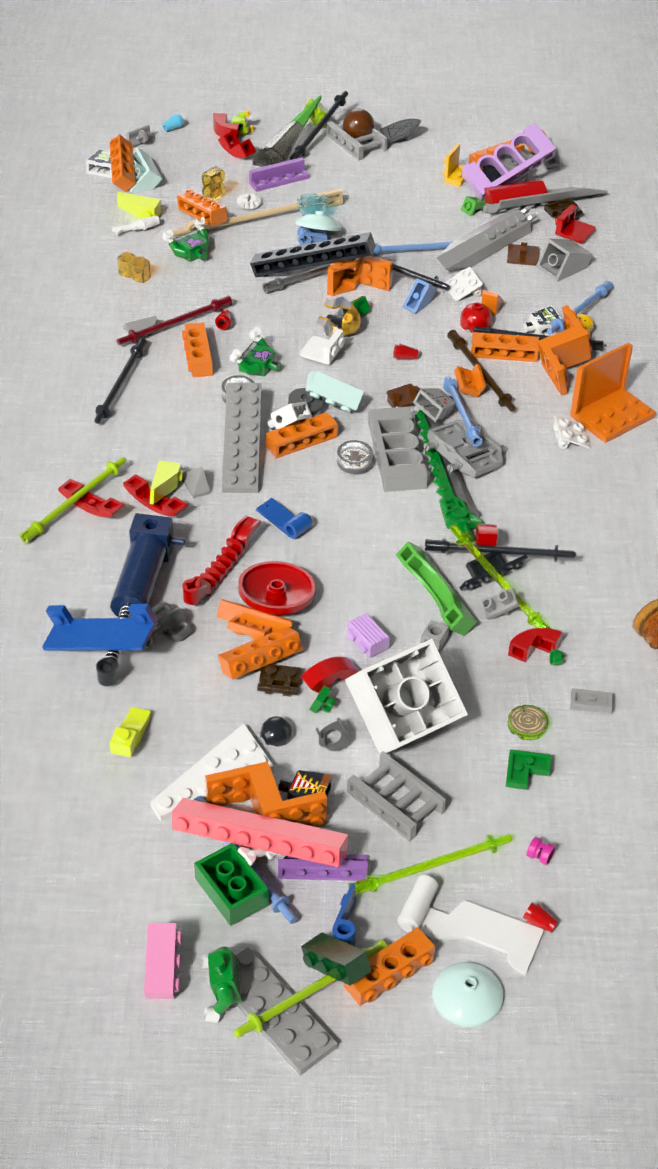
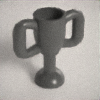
(169, 622)

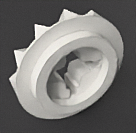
(254, 201)

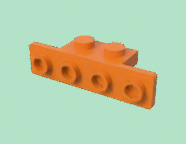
(250, 621)

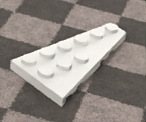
(234, 752)

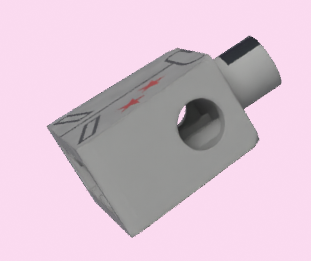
(434, 403)

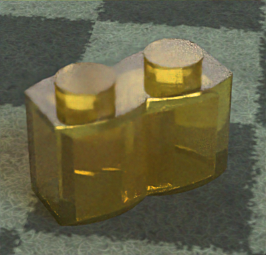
(213, 183)
(134, 267)

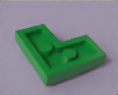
(524, 763)

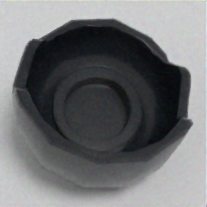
(276, 731)

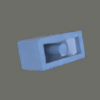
(419, 296)

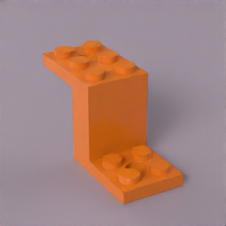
(565, 349)
(259, 786)

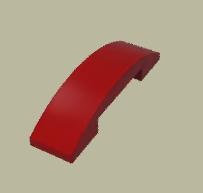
(140, 490)
(91, 502)

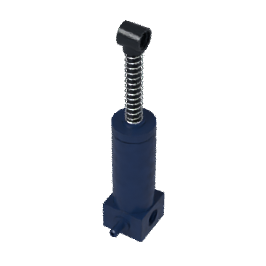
(150, 546)

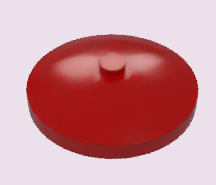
(276, 587)

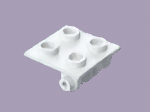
(464, 284)
(569, 431)

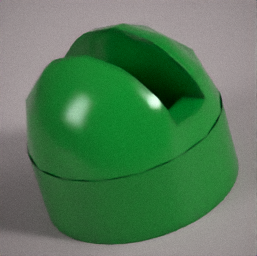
(555, 657)

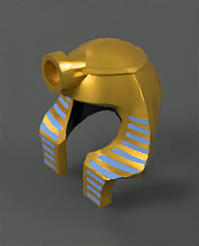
(348, 322)

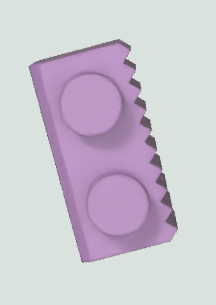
(367, 635)

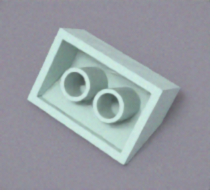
(145, 172)
(333, 391)

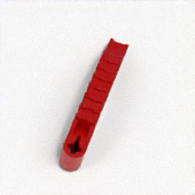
(197, 587)

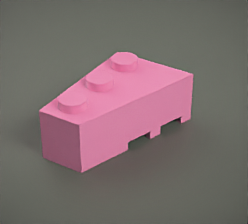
(162, 961)

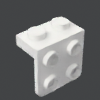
(322, 349)

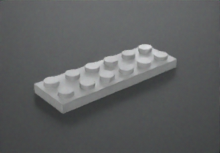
(292, 1032)

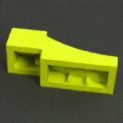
(130, 732)

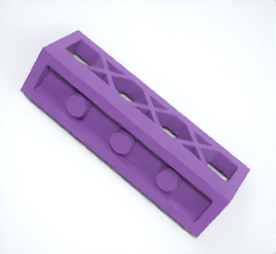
(277, 173)
(351, 869)

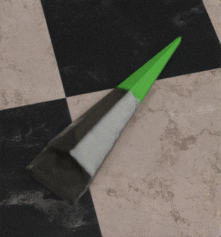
(281, 145)

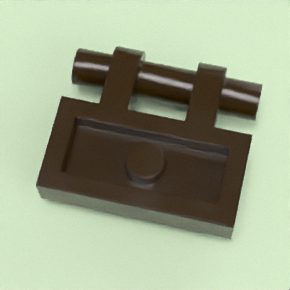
(556, 208)
(279, 679)

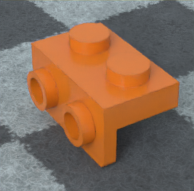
(470, 381)

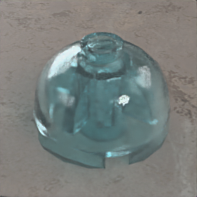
(311, 203)

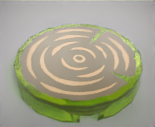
(527, 722)

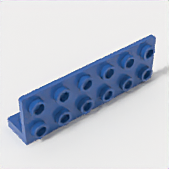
(99, 632)

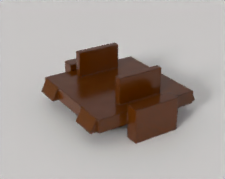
(402, 396)

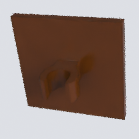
(522, 254)

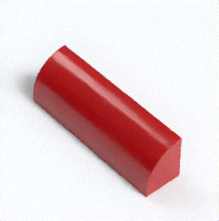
(514, 190)

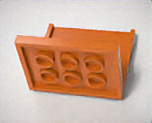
(601, 396)

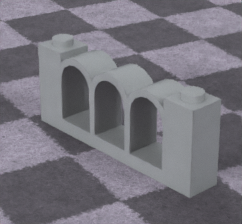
(401, 476)

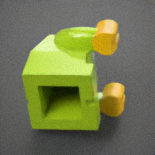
(242, 121)

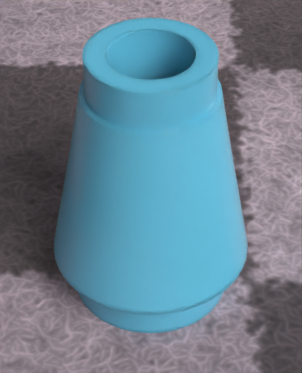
(173, 122)

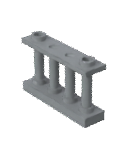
(353, 145)
(390, 812)

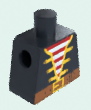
(306, 784)

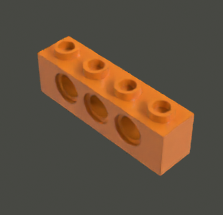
(122, 163)
(505, 347)
(198, 353)
(301, 435)
(259, 652)
(395, 956)

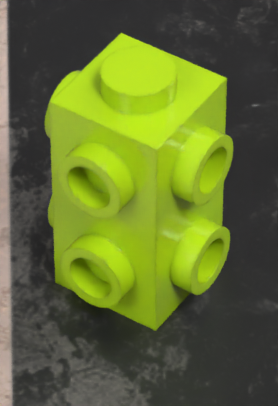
(318, 113)

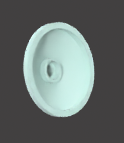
(319, 221)
(467, 1004)

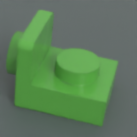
(471, 204)

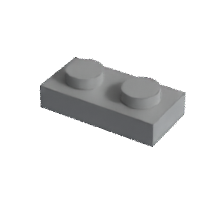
(591, 700)

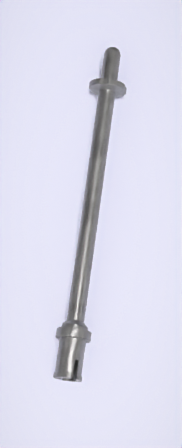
(278, 283)

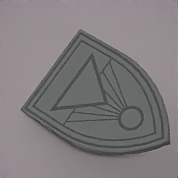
(399, 129)

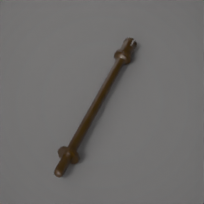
(459, 343)

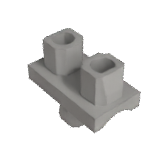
(139, 135)
(500, 603)

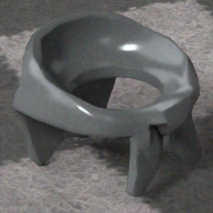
(343, 742)

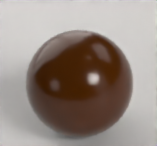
(358, 123)

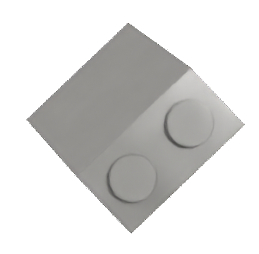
(563, 258)

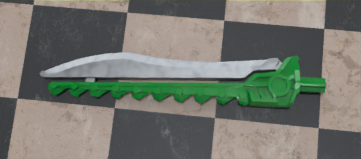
(455, 507)

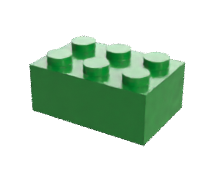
(231, 884)

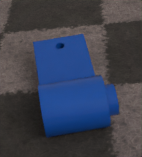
(284, 520)
(342, 928)

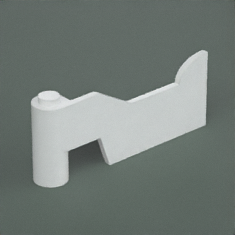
(471, 923)

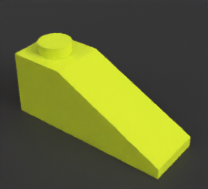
(139, 205)
(165, 480)

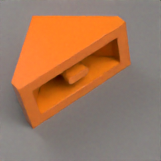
(492, 301)

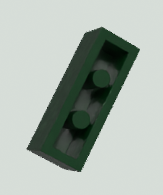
(336, 958)

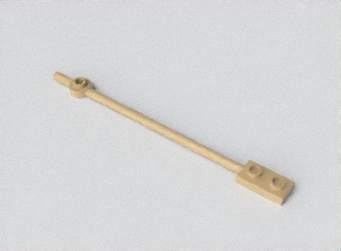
(334, 198)

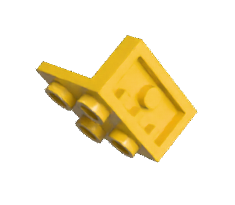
(452, 169)

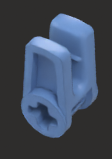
(311, 235)

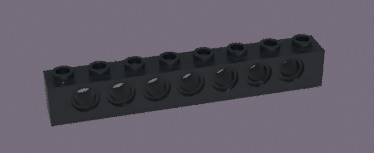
(313, 254)

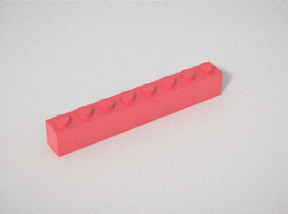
(260, 832)

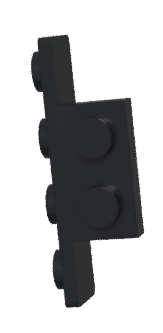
(480, 575)

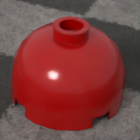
(475, 315)

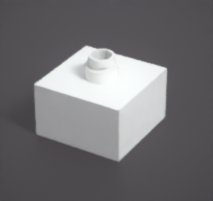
(406, 696)

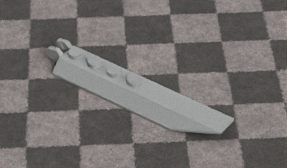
(551, 195)
(487, 239)

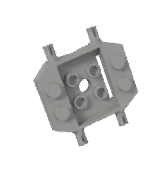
(454, 445)

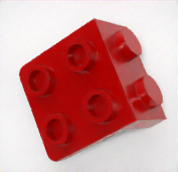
(571, 228)

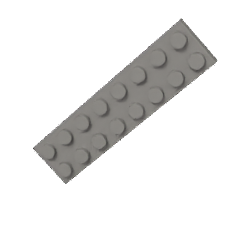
(242, 438)

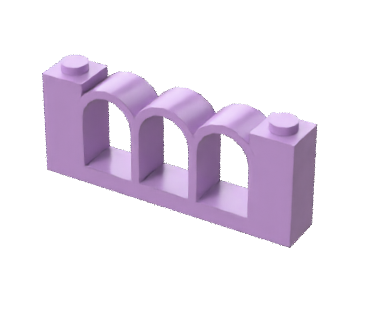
(533, 137)

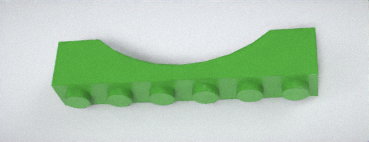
(451, 607)

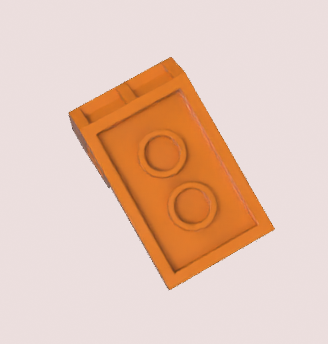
(368, 270)

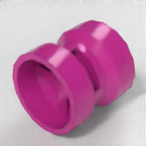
(541, 850)

